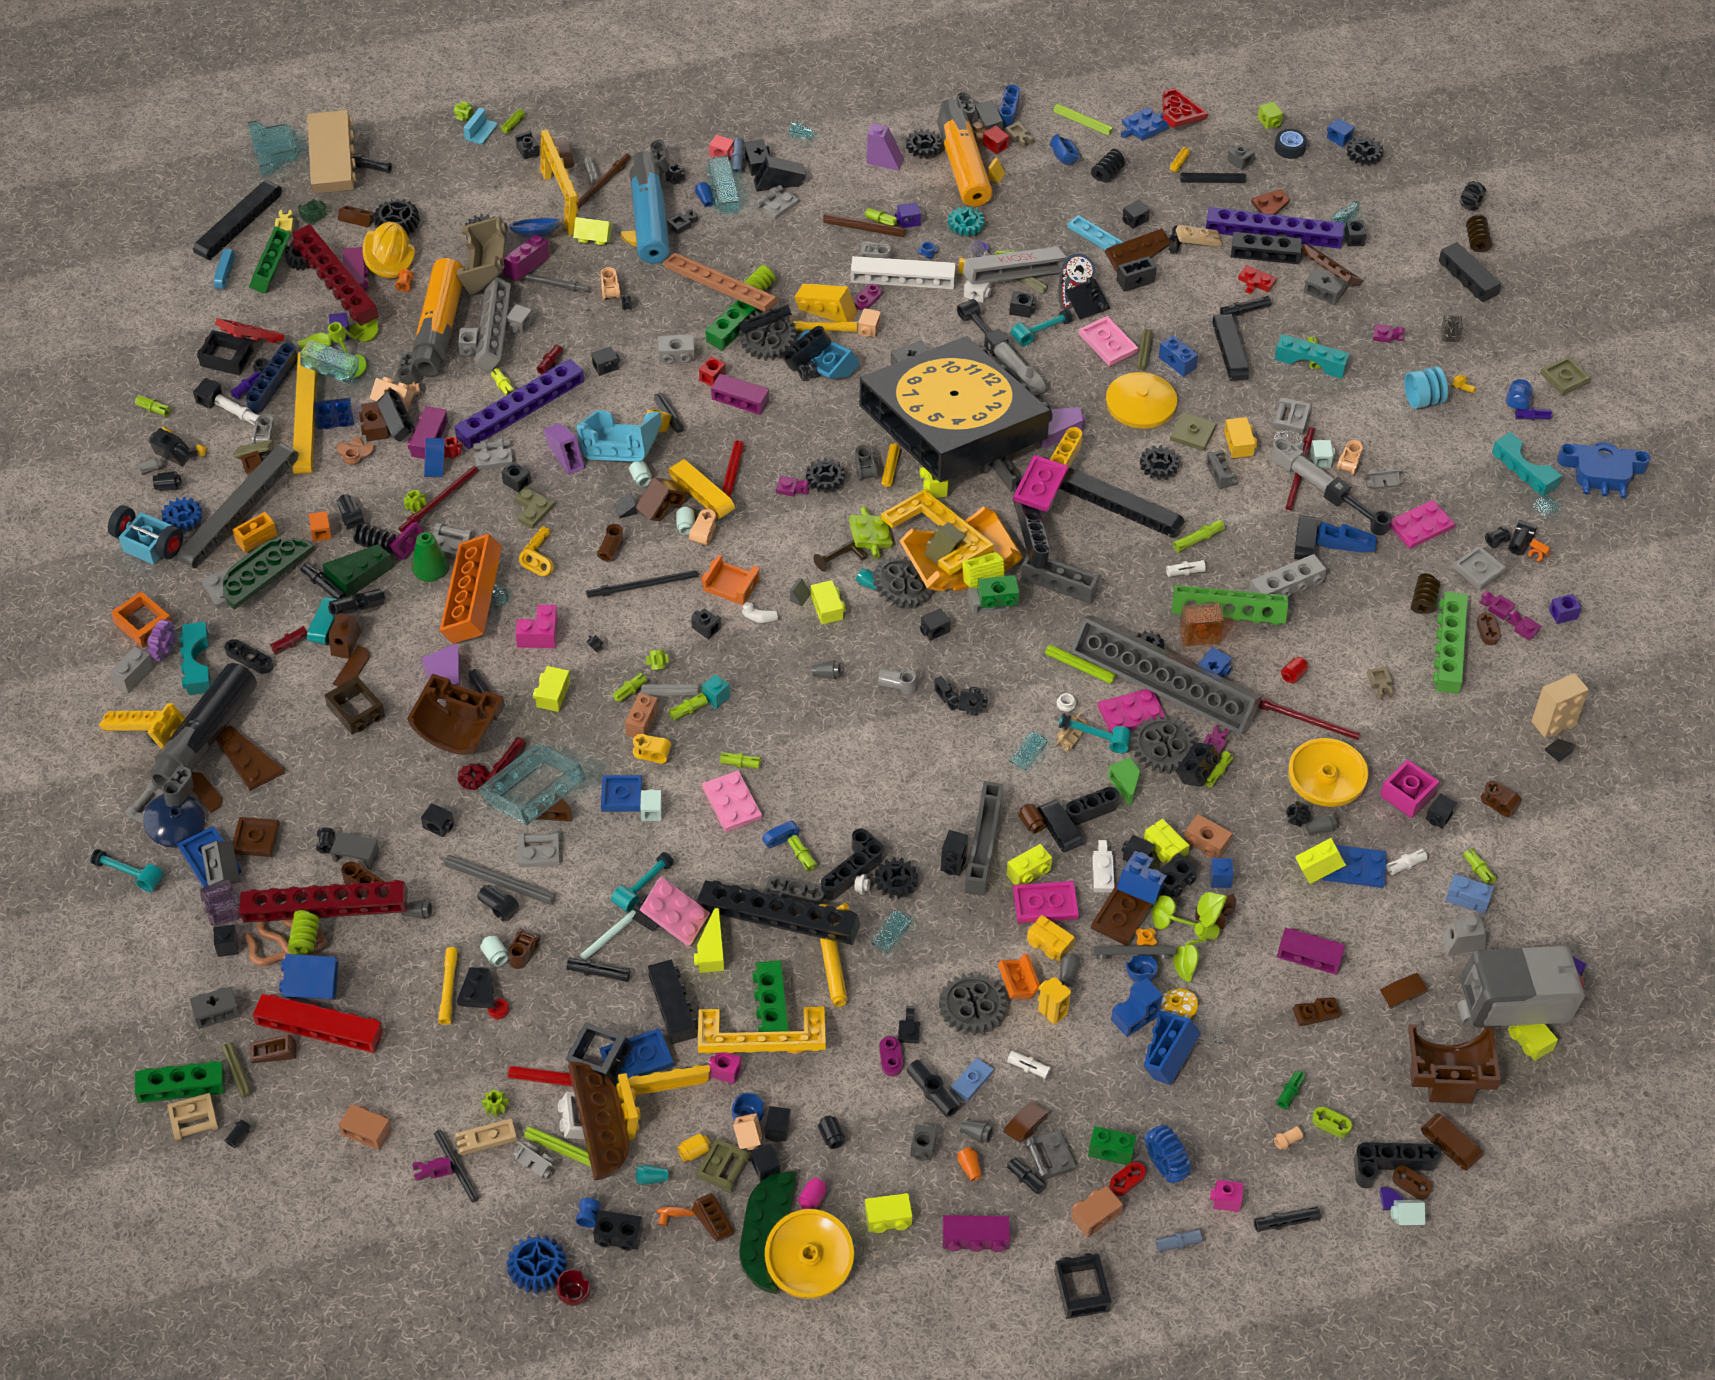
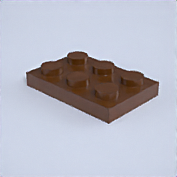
(1120, 916)

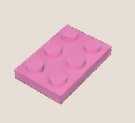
(1108, 341)
(731, 801)
(674, 911)

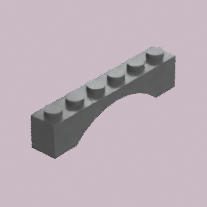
(984, 838)

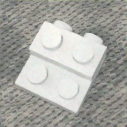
(570, 1123)

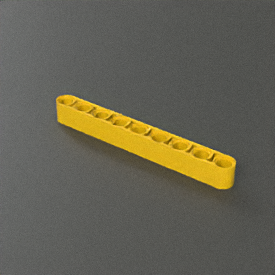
(304, 419)

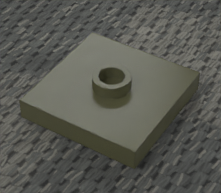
(1565, 375)
(1192, 431)

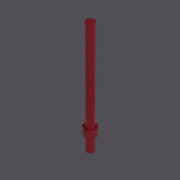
(1297, 478)
(438, 499)
(1267, 704)

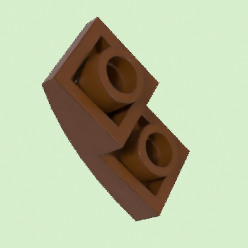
(565, 152)
(1403, 990)
(1321, 1010)
(1024, 1122)

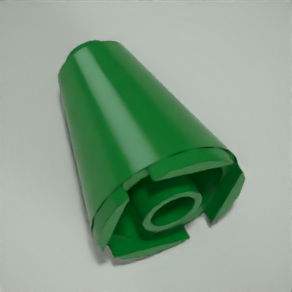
(429, 559)

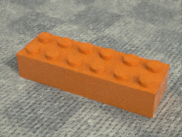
(470, 589)

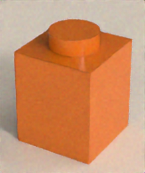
(320, 526)

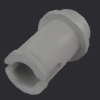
(149, 465)

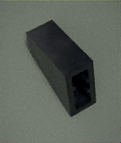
(779, 172)

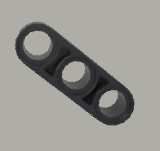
(806, 347)
(395, 415)
(1305, 536)
(1098, 800)
(1060, 826)

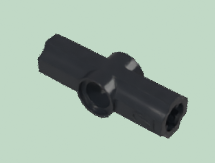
(348, 604)
(941, 1096)

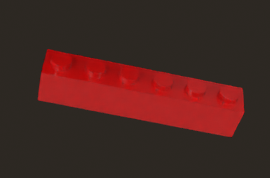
(318, 1022)

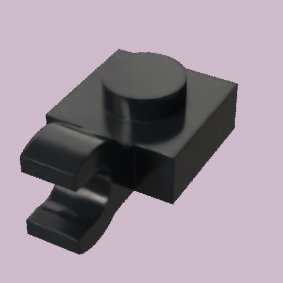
(909, 1029)

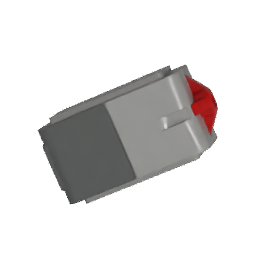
(1520, 987)

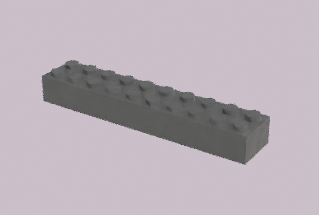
(1166, 674)

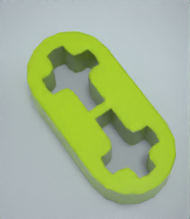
(1331, 1122)

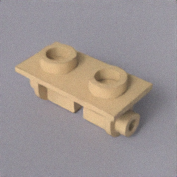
(1066, 737)

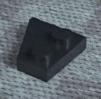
(477, 989)

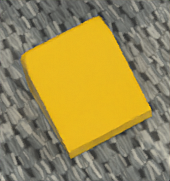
(995, 171)

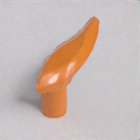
(676, 1212)

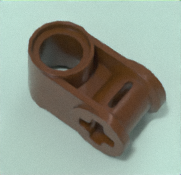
(1501, 800)
(522, 948)

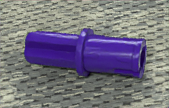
(244, 386)
(1533, 413)

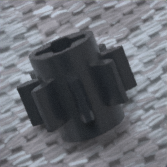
(675, 174)
(1298, 813)

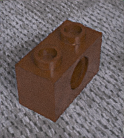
(374, 423)

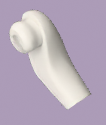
(758, 615)

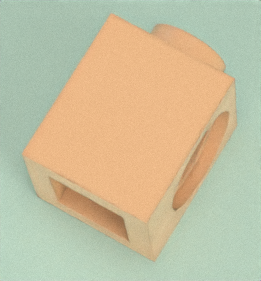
(869, 323)
(748, 1131)

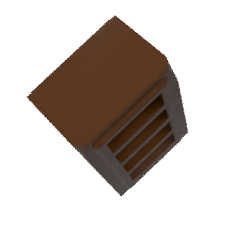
(286, 1051)
(709, 1204)

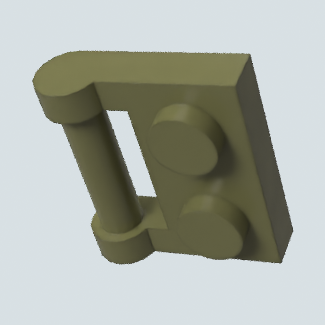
(716, 1163)

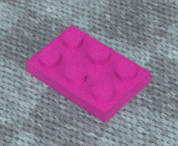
(1040, 483)
(1421, 524)
(1130, 709)
(1051, 900)

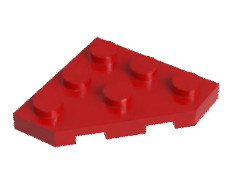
(1179, 109)
(254, 332)

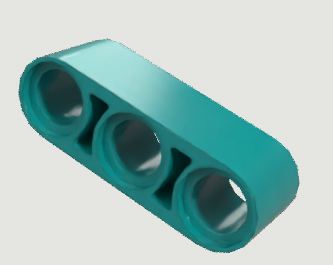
(321, 623)

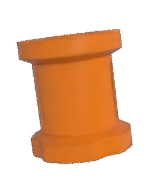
(404, 280)

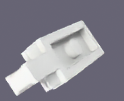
(1102, 868)

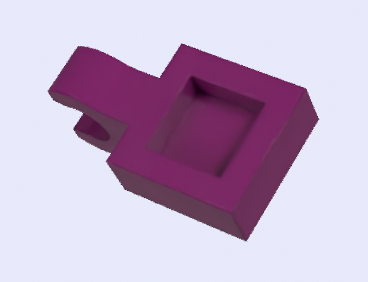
(1384, 333)
(790, 486)
(1499, 606)
(1525, 627)
(436, 1168)

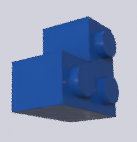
(1140, 880)
(1138, 1009)

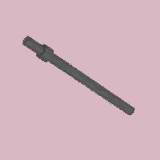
(571, 285)

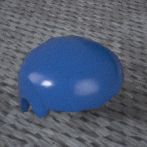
(1144, 965)
(747, 1104)

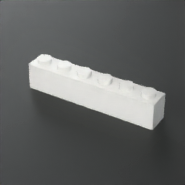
(902, 272)

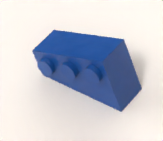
(1170, 1046)

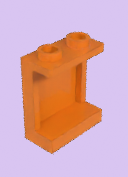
(730, 581)

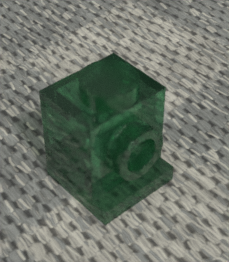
(312, 211)

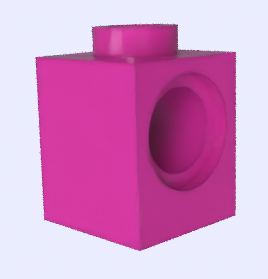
(728, 1073)

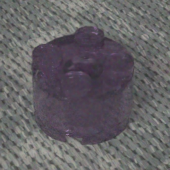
(220, 903)

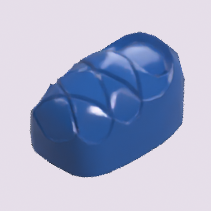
(1064, 150)
(1519, 394)

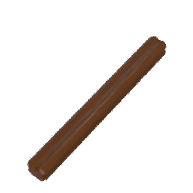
(864, 225)

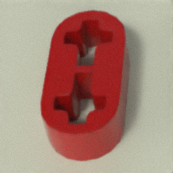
(1124, 1175)

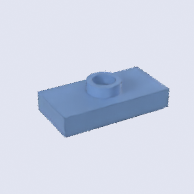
(972, 1079)

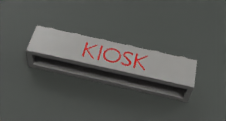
(1013, 265)

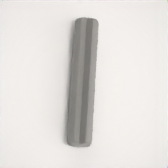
(669, 689)

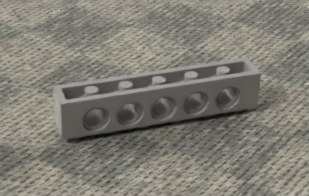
(492, 324)

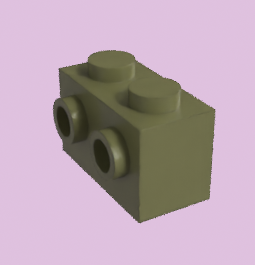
(945, 541)

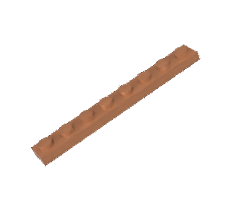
(720, 282)

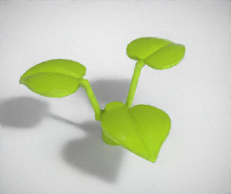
(338, 333)
(1209, 909)

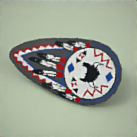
(1073, 273)

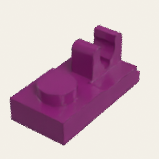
(406, 540)

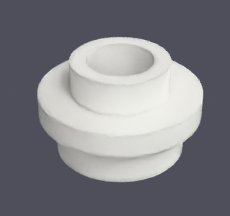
(1066, 698)
(862, 884)

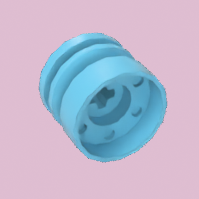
(1426, 387)

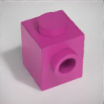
(1227, 1195)

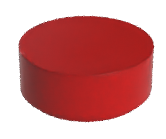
(501, 1010)

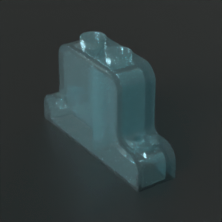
(273, 145)

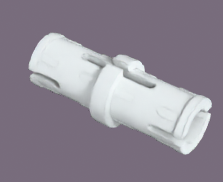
(1173, 570)
(1406, 861)
(1016, 1058)

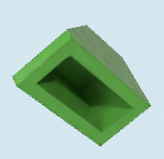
(1125, 778)

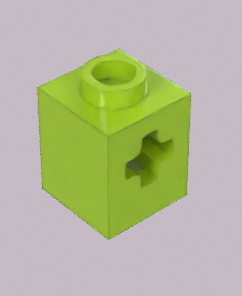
(1270, 114)

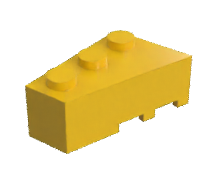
(826, 301)

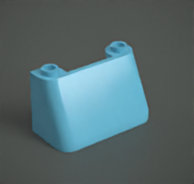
(605, 440)

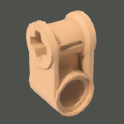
(609, 283)
(1350, 458)
(703, 527)

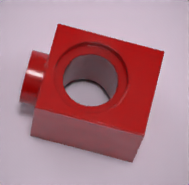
(996, 140)
(710, 371)

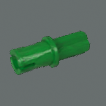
(1291, 1089)

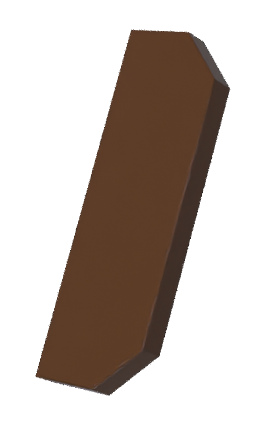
(353, 666)
(206, 792)

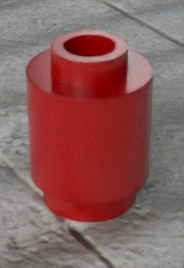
(1294, 670)

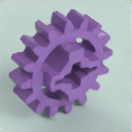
(161, 640)

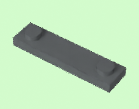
(1163, 952)

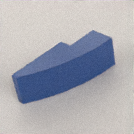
(1345, 538)

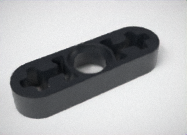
(244, 650)

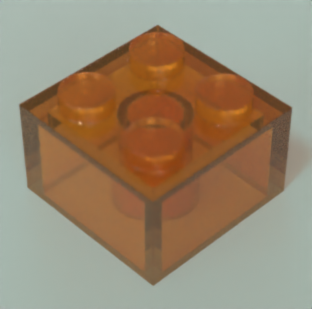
(1201, 624)

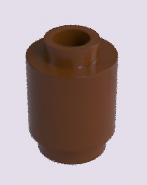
(1032, 818)

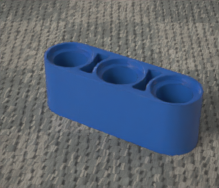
(1009, 105)

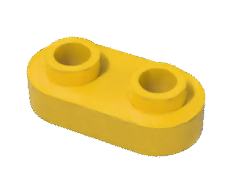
(537, 563)

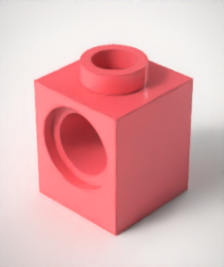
(721, 146)

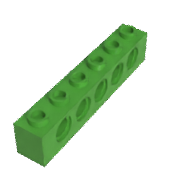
(1239, 599)
(1451, 642)

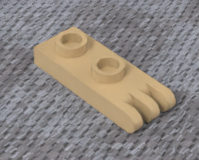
(1198, 236)
(486, 1137)

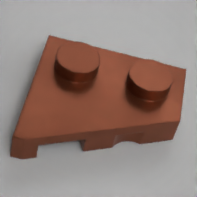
(1270, 202)

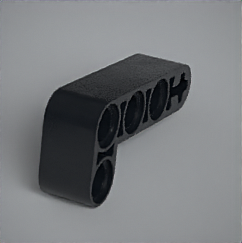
(834, 884)
(1428, 1160)

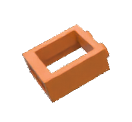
(129, 607)

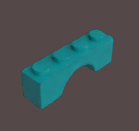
(1329, 359)
(1541, 478)
(194, 640)

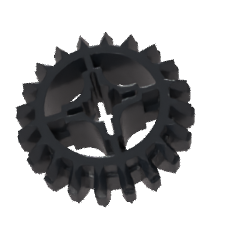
(399, 212)

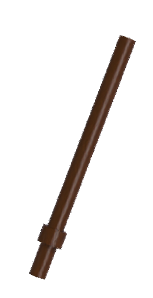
(618, 165)

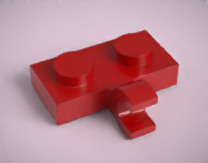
(1256, 278)

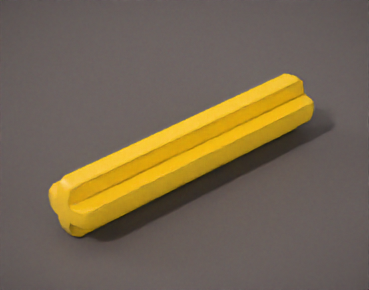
(890, 465)

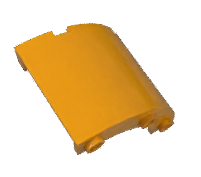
(934, 577)

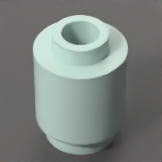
(640, 473)
(685, 520)
(494, 951)

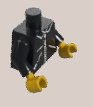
(172, 447)

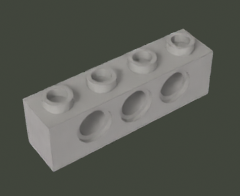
(1291, 577)

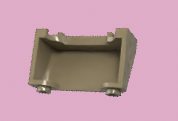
(486, 253)

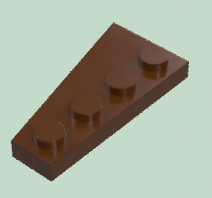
(1137, 248)
(1335, 268)
(249, 761)

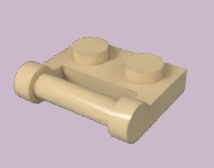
(192, 1110)

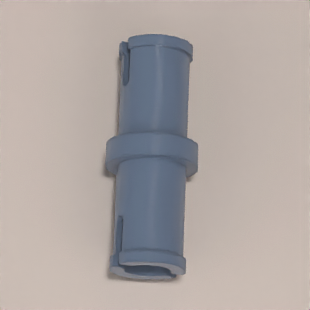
(738, 155)
(1179, 1240)

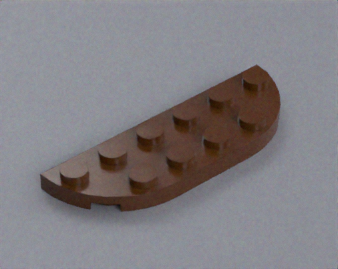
(600, 1119)

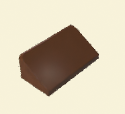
(356, 216)

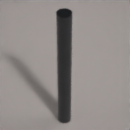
(456, 1166)

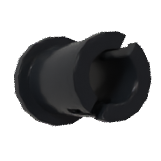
(238, 1133)

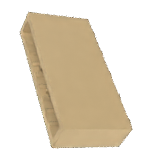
(331, 151)

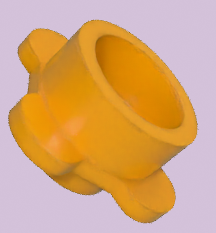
(1142, 941)

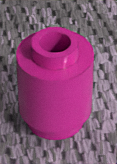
(812, 1194)

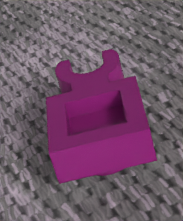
(1217, 739)

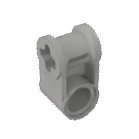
(875, 250)
(264, 429)

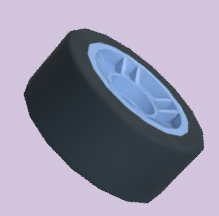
(1290, 143)

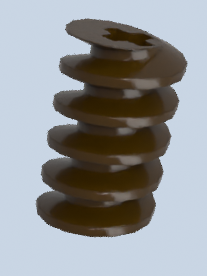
(1478, 233)
(1425, 594)

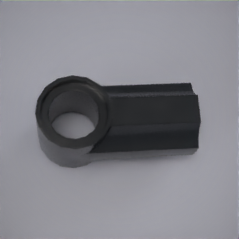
(350, 514)
(1522, 535)
(501, 905)

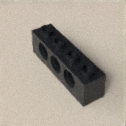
(1266, 248)

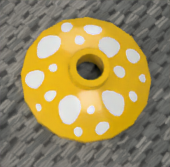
(1186, 1004)

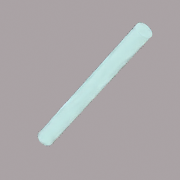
(607, 936)

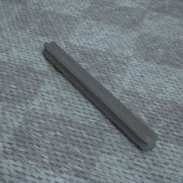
(499, 879)

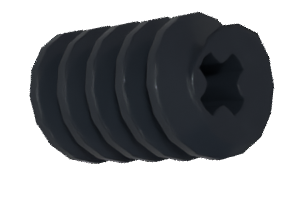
(1108, 166)
(370, 536)

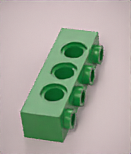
(270, 260)
(727, 326)
(770, 973)
(171, 1089)

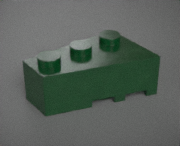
(358, 569)

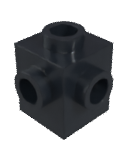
(972, 708)

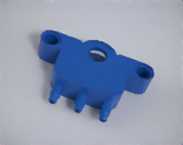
(1601, 469)

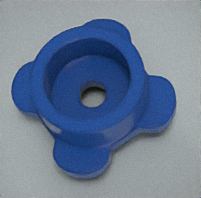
(928, 249)

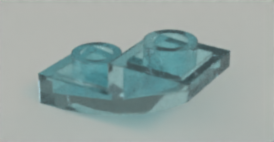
(1346, 214)
(1029, 750)
(892, 931)

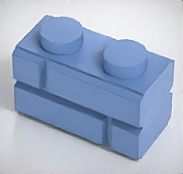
(1469, 893)

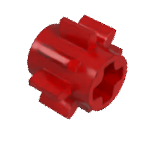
(452, 447)

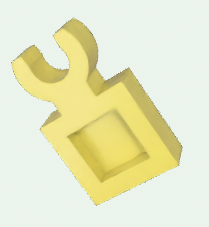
(285, 221)

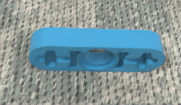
(224, 267)

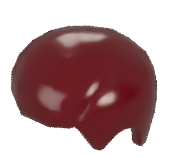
(569, 1283)

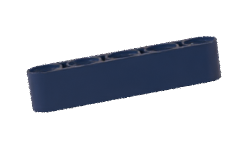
(271, 377)

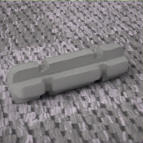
(591, 170)

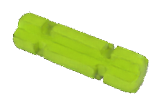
(513, 121)

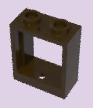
(348, 691)

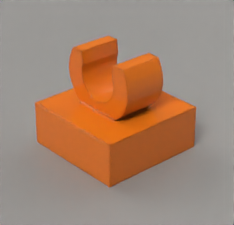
(1539, 548)

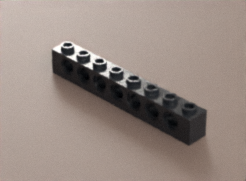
(785, 919)

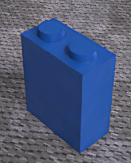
(309, 976)

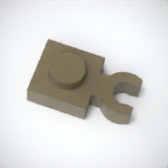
(1019, 133)
(1380, 679)

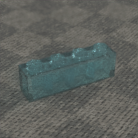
(723, 185)

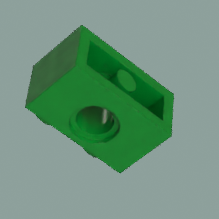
(998, 591)
(1112, 1145)

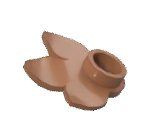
(354, 450)

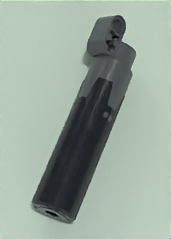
(200, 731)

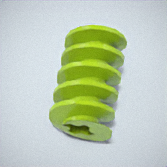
(761, 278)
(303, 933)

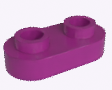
(867, 296)
(890, 1054)

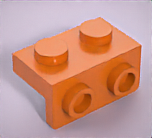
(1019, 977)

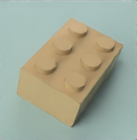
(1559, 705)

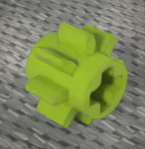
(463, 111)
(415, 501)
(657, 659)
(495, 1108)

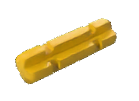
(1180, 159)
(538, 539)

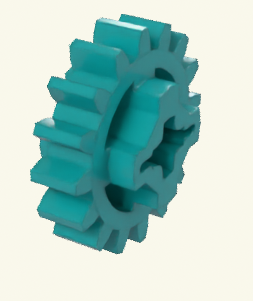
(966, 221)

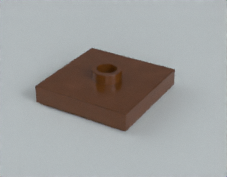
(255, 836)

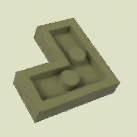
(536, 507)

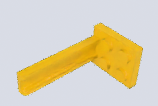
(157, 723)
(655, 1082)

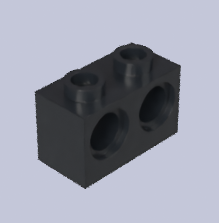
(1198, 764)
(954, 853)
(1175, 878)
(619, 1225)

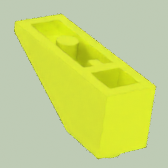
(710, 946)

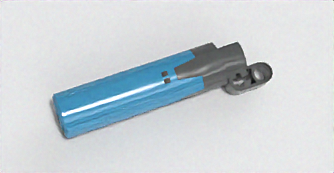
(649, 203)

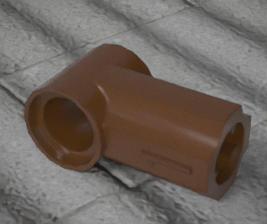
(611, 542)

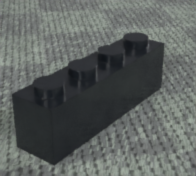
(1469, 272)
(672, 1001)

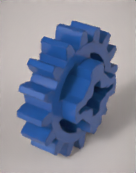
(182, 513)

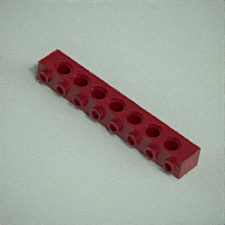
(335, 275)
(333, 905)

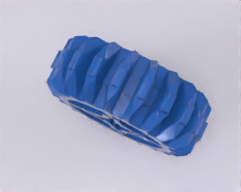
(1167, 1153)
(519, 1260)

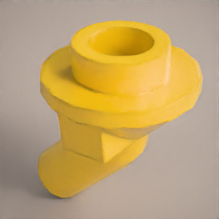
(1460, 381)

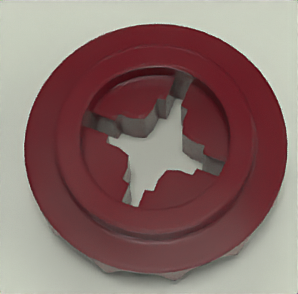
(465, 779)

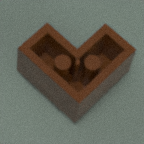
(659, 497)

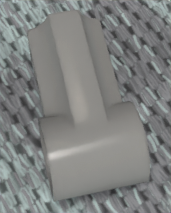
(903, 680)

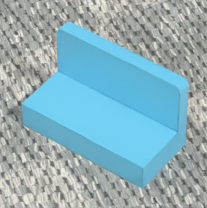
(479, 128)

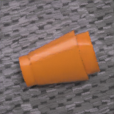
(969, 1162)

